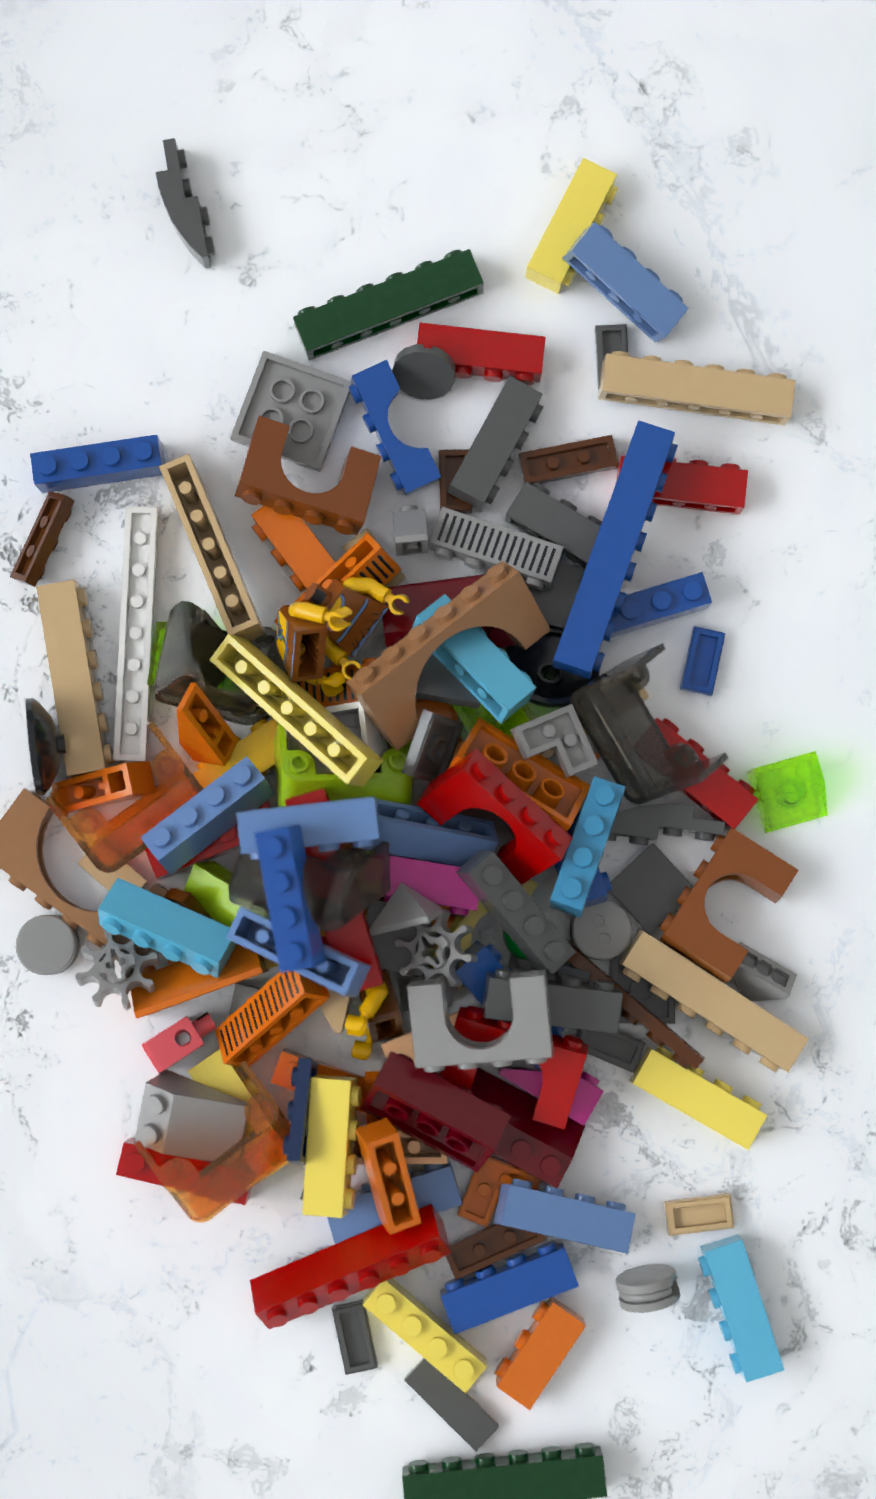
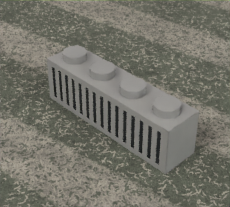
(488, 544)

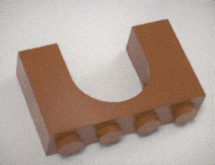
(266, 484)
(690, 930)

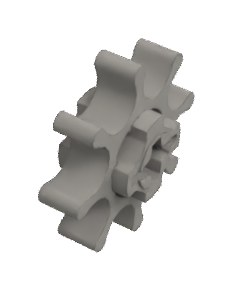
(447, 954)
(104, 972)

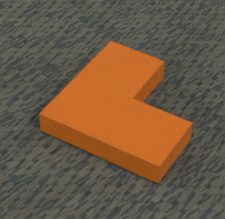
(485, 1187)

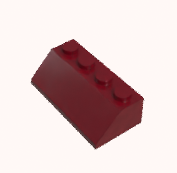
(422, 596)
(436, 1111)
(527, 1143)

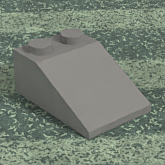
(189, 1118)

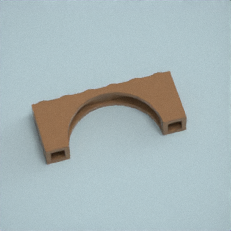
(390, 682)
(23, 859)

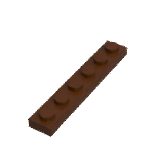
(637, 1012)

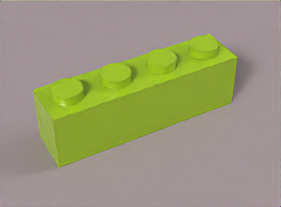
(209, 885)

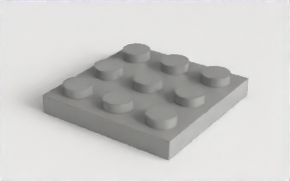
(297, 397)

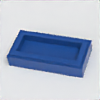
(702, 661)

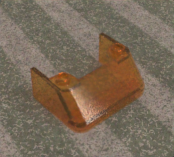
(118, 841)
(236, 1170)

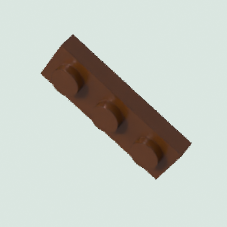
(568, 460)
(42, 538)
(488, 1247)

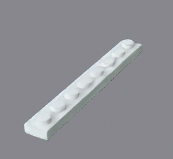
(136, 633)

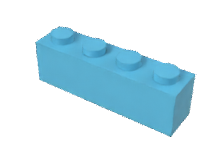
(482, 668)
(166, 928)
(741, 1308)

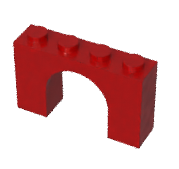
(480, 784)
(559, 1073)

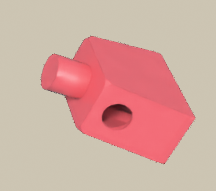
(164, 1050)

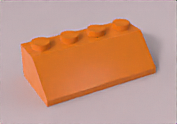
(535, 776)
(182, 983)

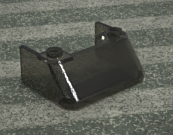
(630, 737)
(333, 887)

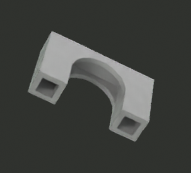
(440, 1045)

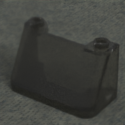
(186, 660)

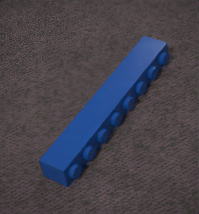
(613, 550)

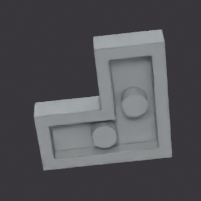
(562, 733)

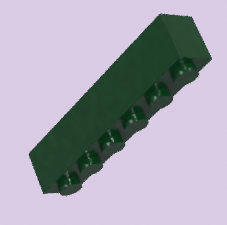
(388, 304)
(520, 1475)

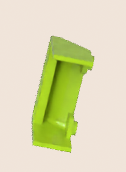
(298, 776)

